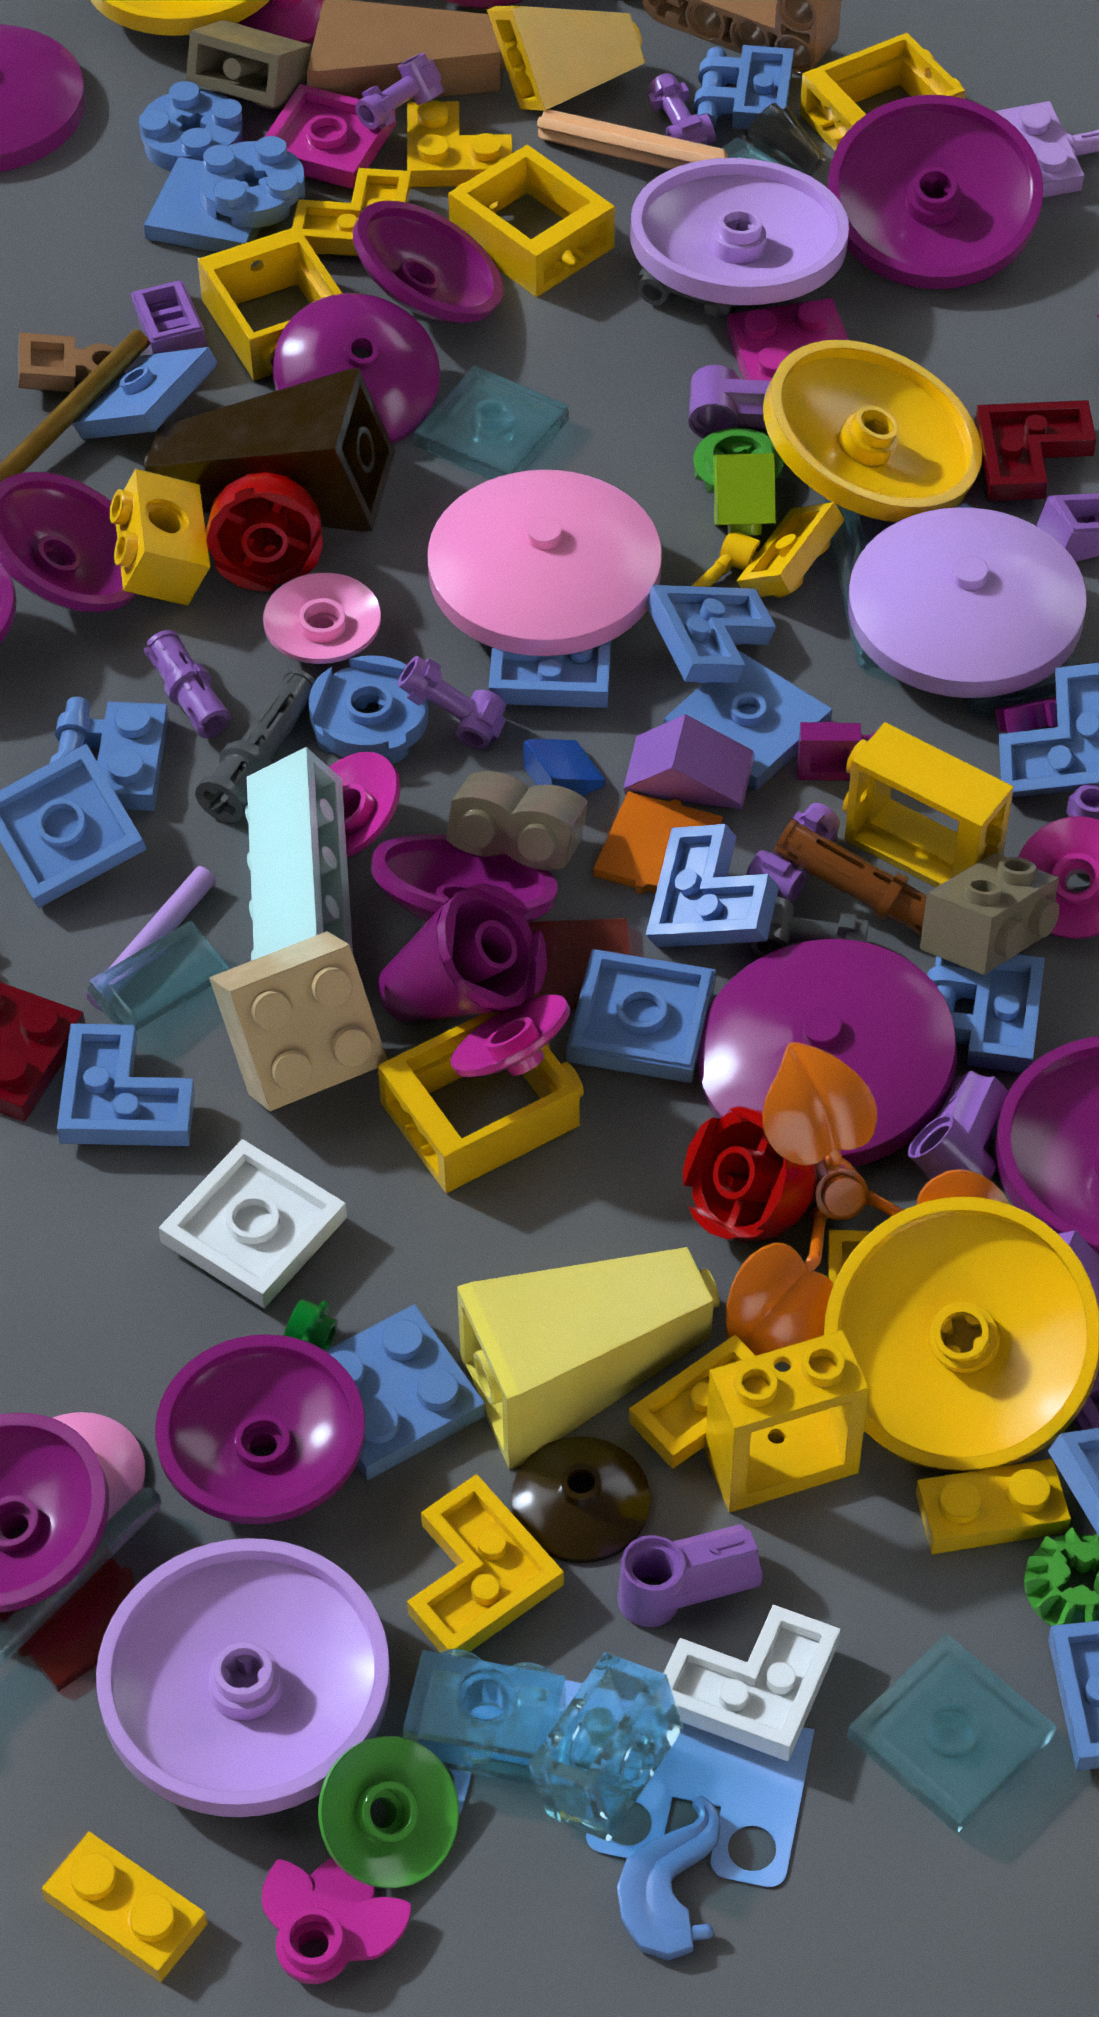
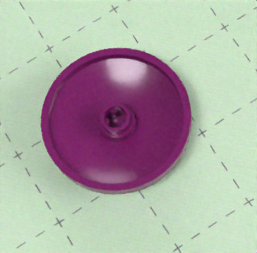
(38, 96)
(936, 191)
(851, 1002)
(1052, 1140)

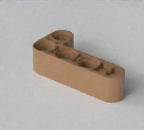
(802, 25)

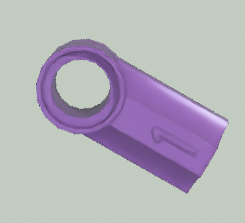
(724, 401)
(962, 1129)
(690, 1572)

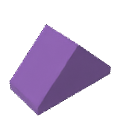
(690, 765)

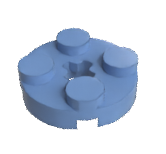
(203, 113)
(230, 168)
(345, 730)

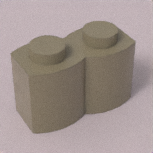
(505, 816)

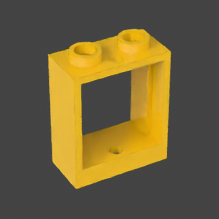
(834, 88)
(537, 262)
(230, 280)
(936, 780)
(454, 1160)
(809, 1410)

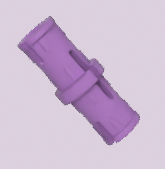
(187, 684)

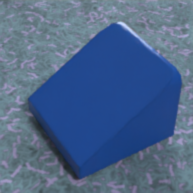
(561, 764)

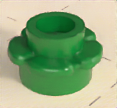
(311, 1324)

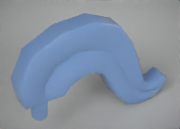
(645, 1892)

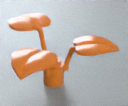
(808, 1118)

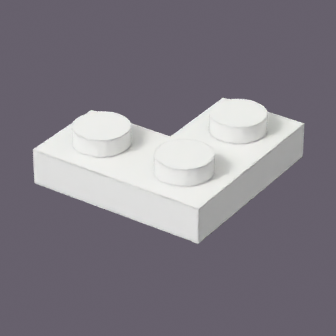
(761, 1699)

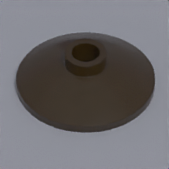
(586, 1524)

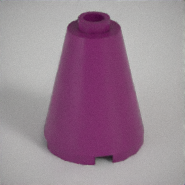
(466, 960)

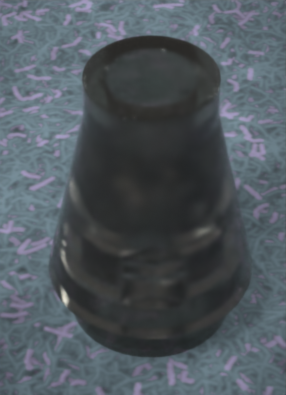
(785, 140)

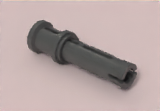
(231, 776)

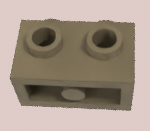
(247, 63)
(990, 913)

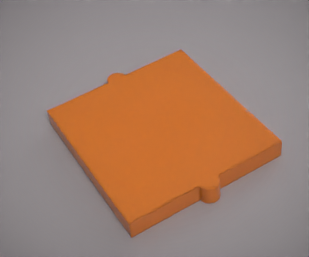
(640, 838)

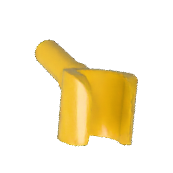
(736, 551)

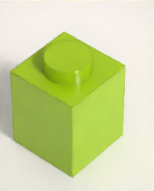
(744, 491)

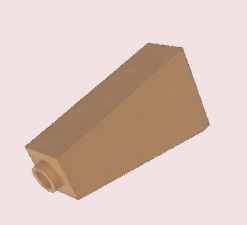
(366, 42)

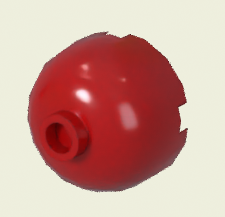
(264, 531)
(741, 1181)

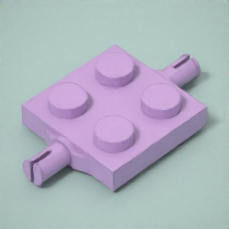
(1053, 146)

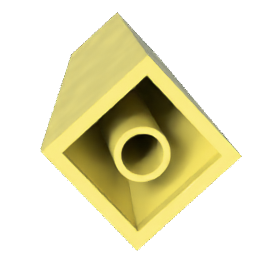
(577, 1339)

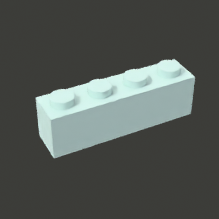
(297, 853)

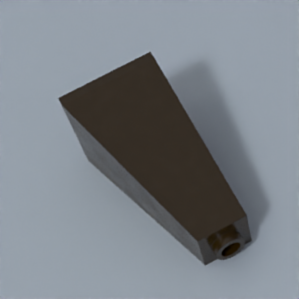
(312, 432)

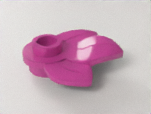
(332, 1910)

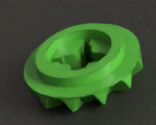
(731, 442)
(1049, 1574)

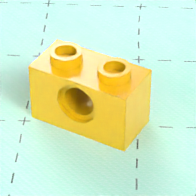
(160, 537)

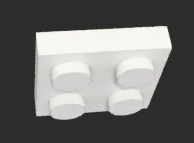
(253, 1223)

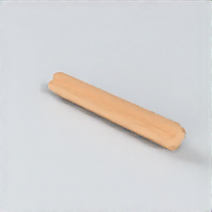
(622, 141)

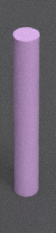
(169, 915)

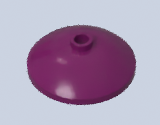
(427, 263)
(401, 364)
(60, 542)
(427, 870)
(255, 1397)
(56, 1490)

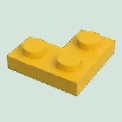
(440, 154)
(330, 224)
(496, 1574)

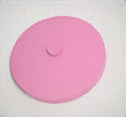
(544, 562)

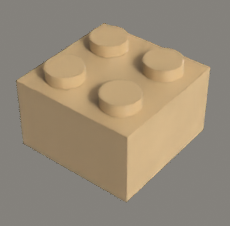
(299, 1020)

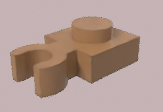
(54, 362)

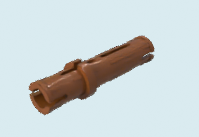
(852, 875)

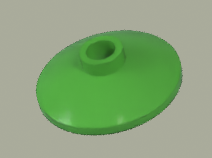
(418, 1805)

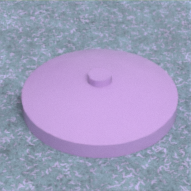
(739, 231)
(967, 602)
(242, 1676)

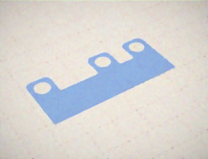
(739, 1779)

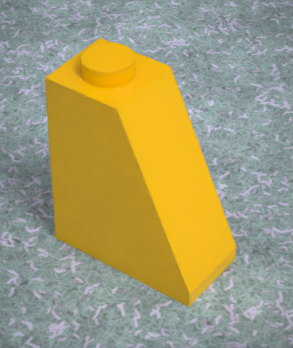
(563, 51)

